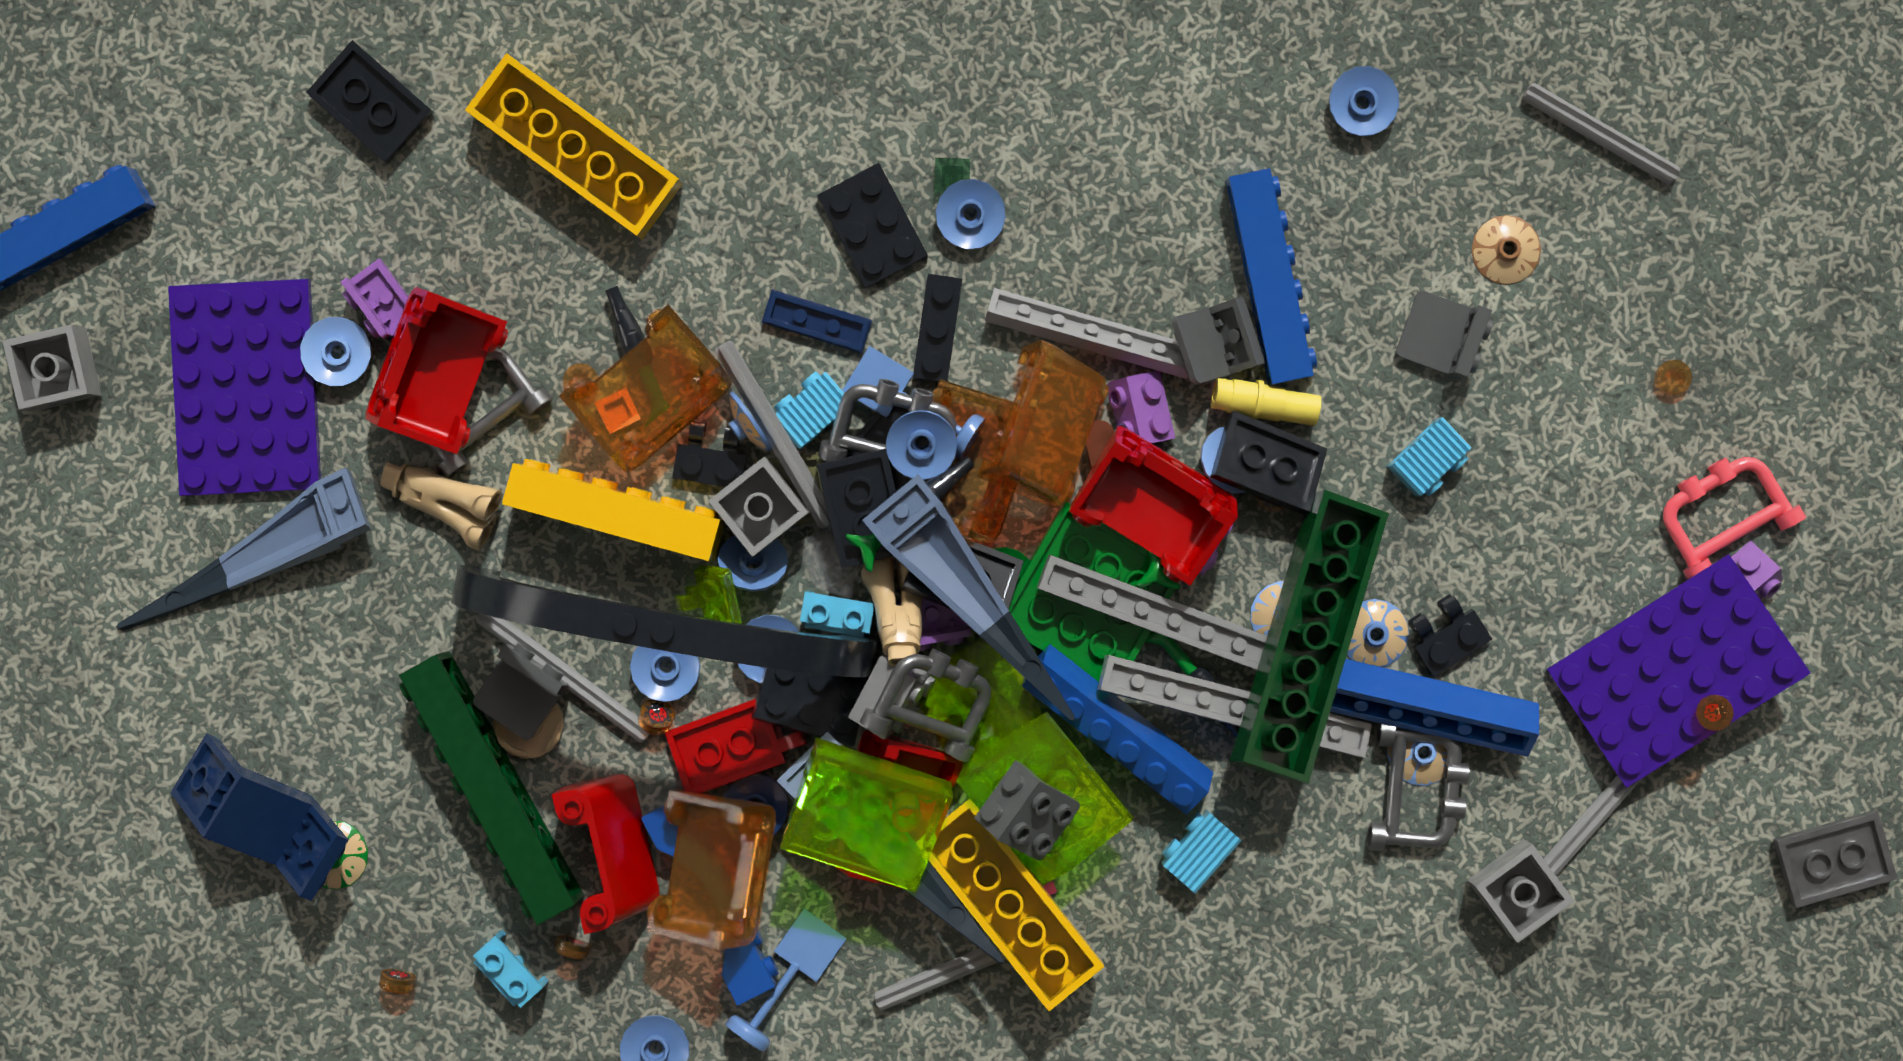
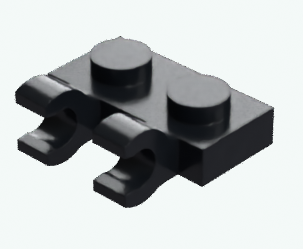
(705, 464)
(1453, 641)

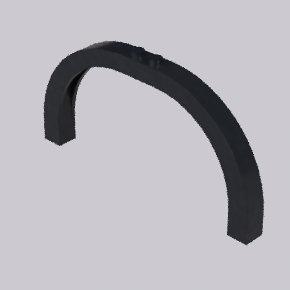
(832, 655)

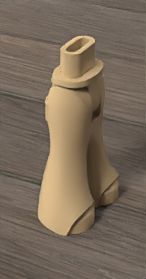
(458, 504)
(897, 625)

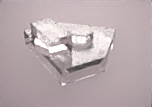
(823, 564)

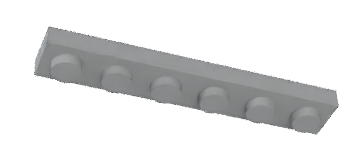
(1086, 332)

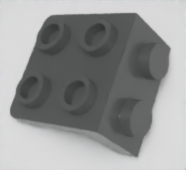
(1444, 335)
(1217, 341)
(520, 691)
(1027, 812)

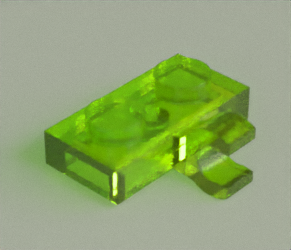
(713, 594)

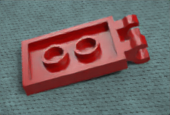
(728, 748)

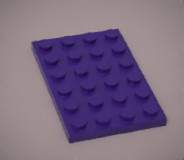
(241, 387)
(1648, 673)

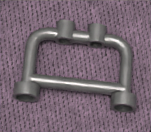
(885, 394)
(527, 396)
(937, 665)
(1451, 806)

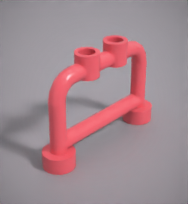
(1720, 473)

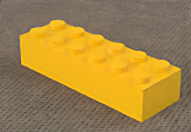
(574, 146)
(612, 511)
(1013, 908)

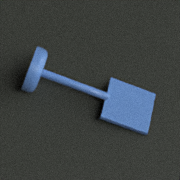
(878, 366)
(808, 948)

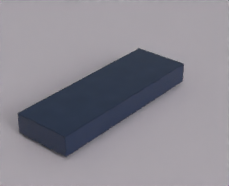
(816, 321)

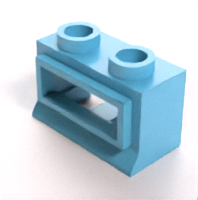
(837, 614)
(507, 971)

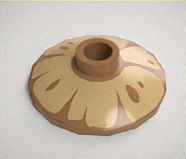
(1489, 252)

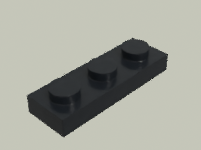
(937, 327)

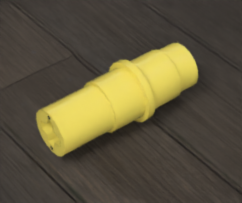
(1265, 401)

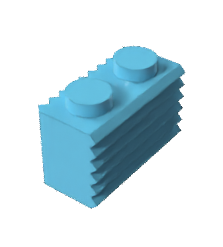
(810, 410)
(1430, 458)
(1200, 850)

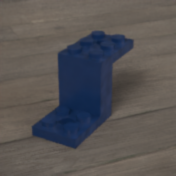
(259, 817)

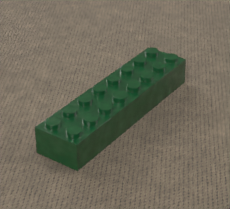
(1309, 638)
(491, 787)

